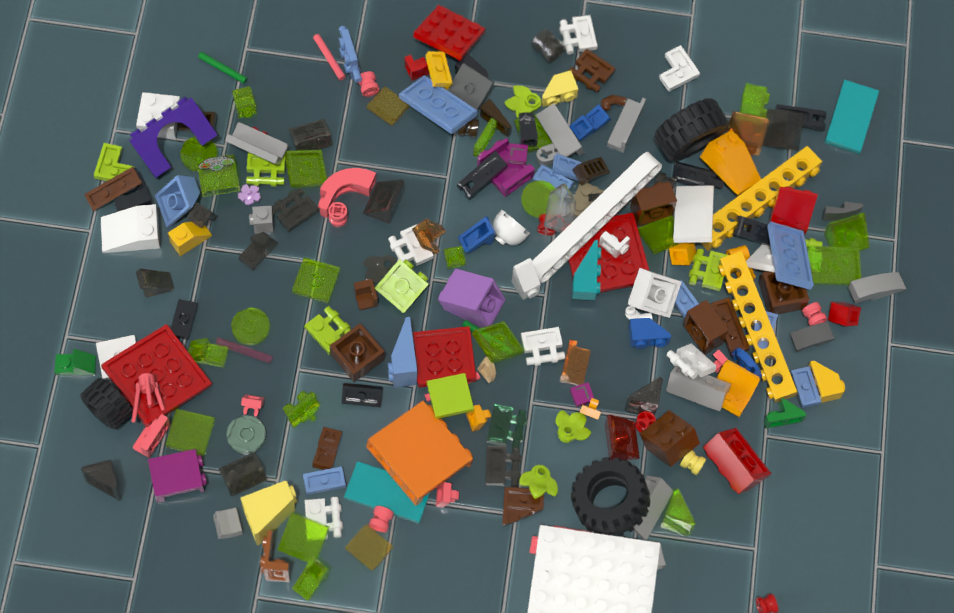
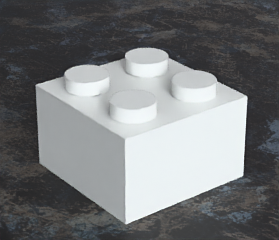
(151, 107)

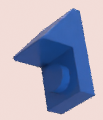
(477, 235)

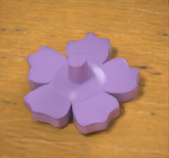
(249, 195)

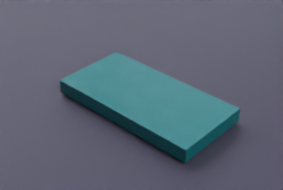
(851, 116)
(375, 487)

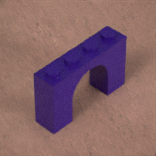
(145, 140)

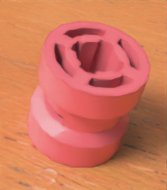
(368, 84)
(337, 214)
(814, 314)
(381, 518)

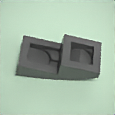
(847, 210)
(812, 335)

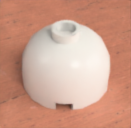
(508, 230)

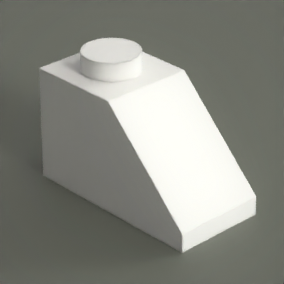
(526, 279)

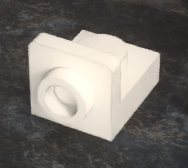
(612, 245)

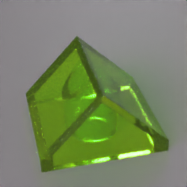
(848, 232)
(677, 516)

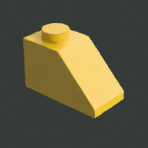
(187, 237)
(827, 382)

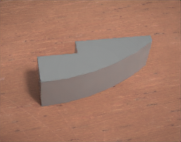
(876, 286)

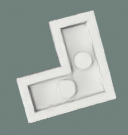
(682, 69)

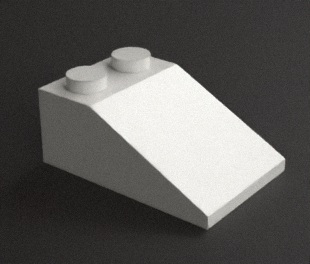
(131, 229)

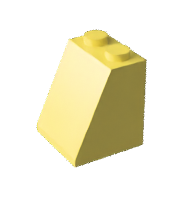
(268, 508)

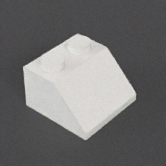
(654, 293)

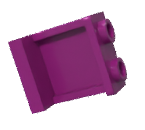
(514, 175)
(176, 474)

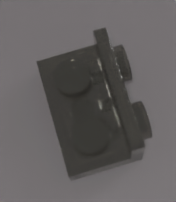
(311, 136)
(243, 474)

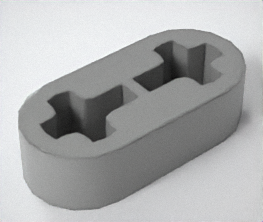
(549, 150)

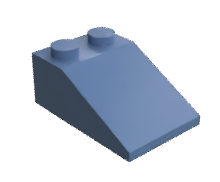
(403, 363)

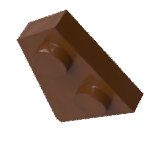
(520, 504)

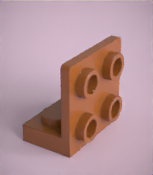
(275, 570)

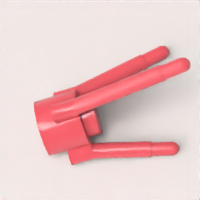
(147, 385)

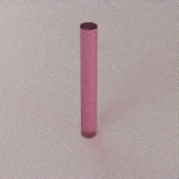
(244, 350)

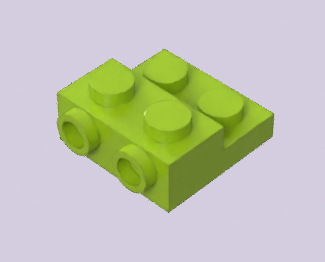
(402, 285)

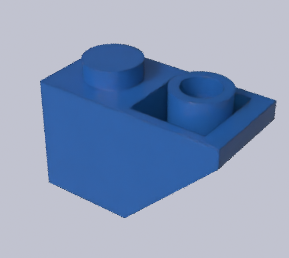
(646, 332)

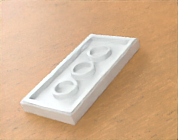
(693, 214)

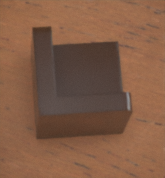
(365, 294)

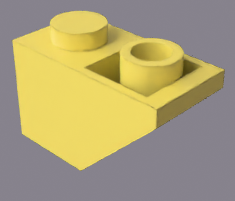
(560, 89)

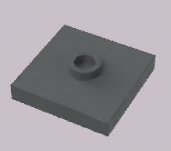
(471, 86)

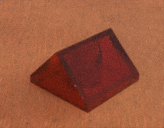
(621, 438)

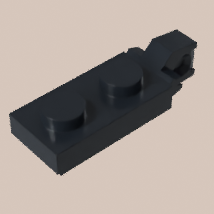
(696, 175)

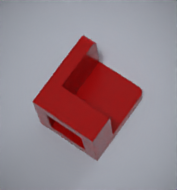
(417, 68)
(844, 313)

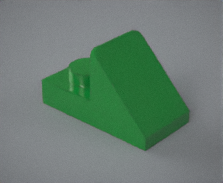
(75, 364)
(788, 415)

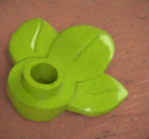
(521, 100)
(573, 424)
(539, 483)

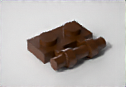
(594, 66)

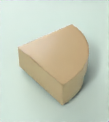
(487, 370)

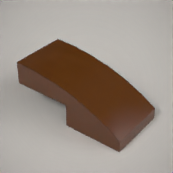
(327, 448)

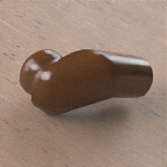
(612, 99)

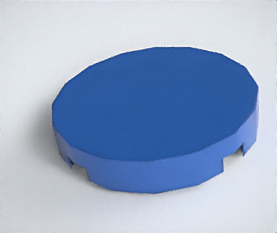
(746, 361)

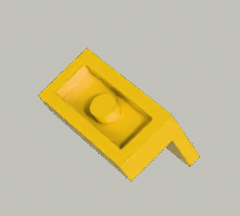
(438, 69)

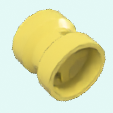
(693, 462)

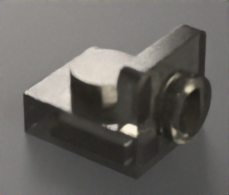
(200, 214)

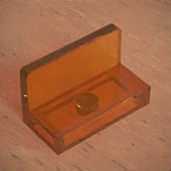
(426, 233)
(575, 364)

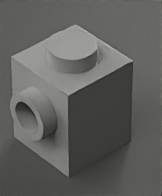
(262, 219)

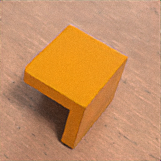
(682, 253)

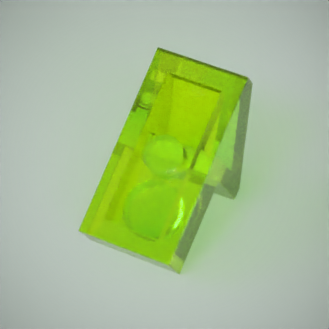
(208, 353)
(311, 578)

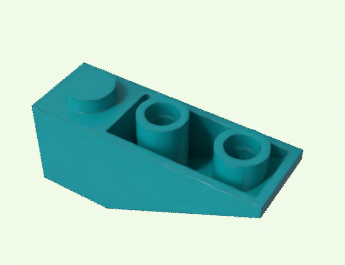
(585, 278)

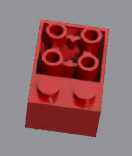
(793, 208)

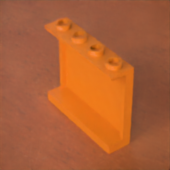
(419, 452)

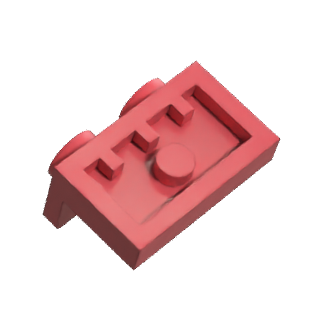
(152, 436)

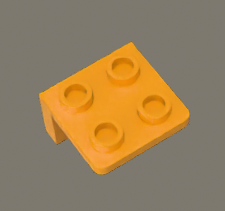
(742, 386)

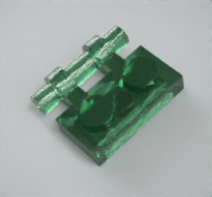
(500, 426)

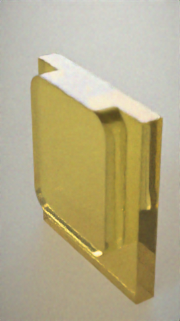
(387, 106)
(369, 547)

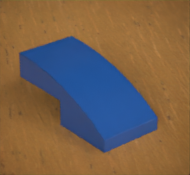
(590, 123)

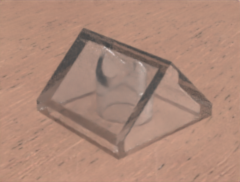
(560, 209)

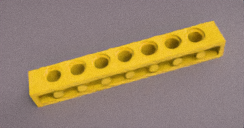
(804, 159)
(737, 263)

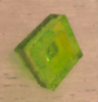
(454, 257)

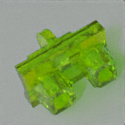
(303, 410)

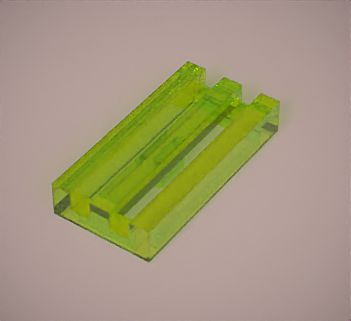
(485, 137)

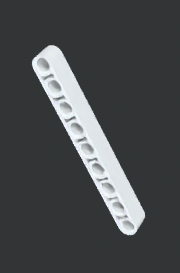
(596, 216)

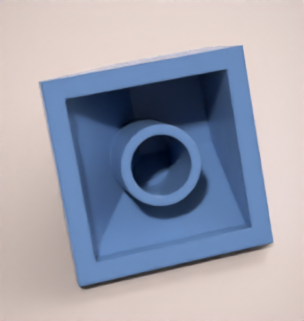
(177, 198)

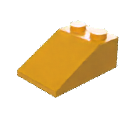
(731, 162)

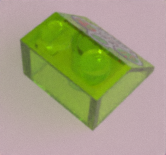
(218, 175)

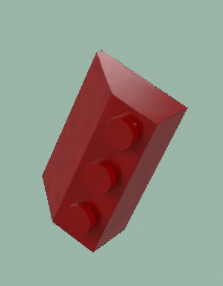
(736, 460)

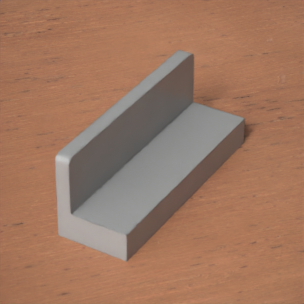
(626, 124)
(559, 131)
(258, 143)
(701, 390)
(659, 496)

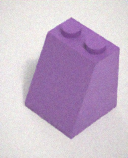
(472, 297)

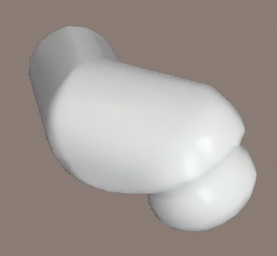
(631, 313)

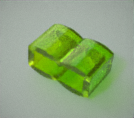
(754, 100)

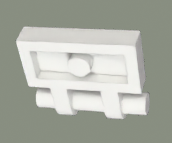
(583, 31)
(409, 240)
(542, 340)
(691, 361)
(317, 511)

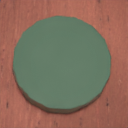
(246, 434)

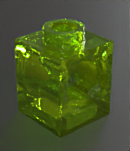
(244, 102)

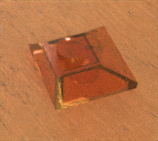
(749, 130)

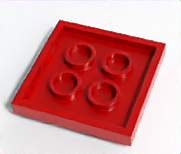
(449, 32)
(443, 354)

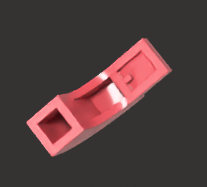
(344, 181)

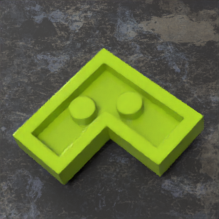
(108, 163)

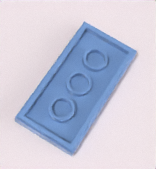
(438, 104)
(790, 255)

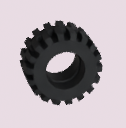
(106, 403)

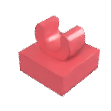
(720, 360)
(251, 401)
(445, 495)

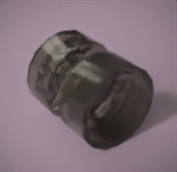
(547, 45)

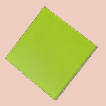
(450, 396)

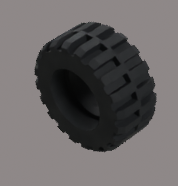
(691, 129)
(606, 474)

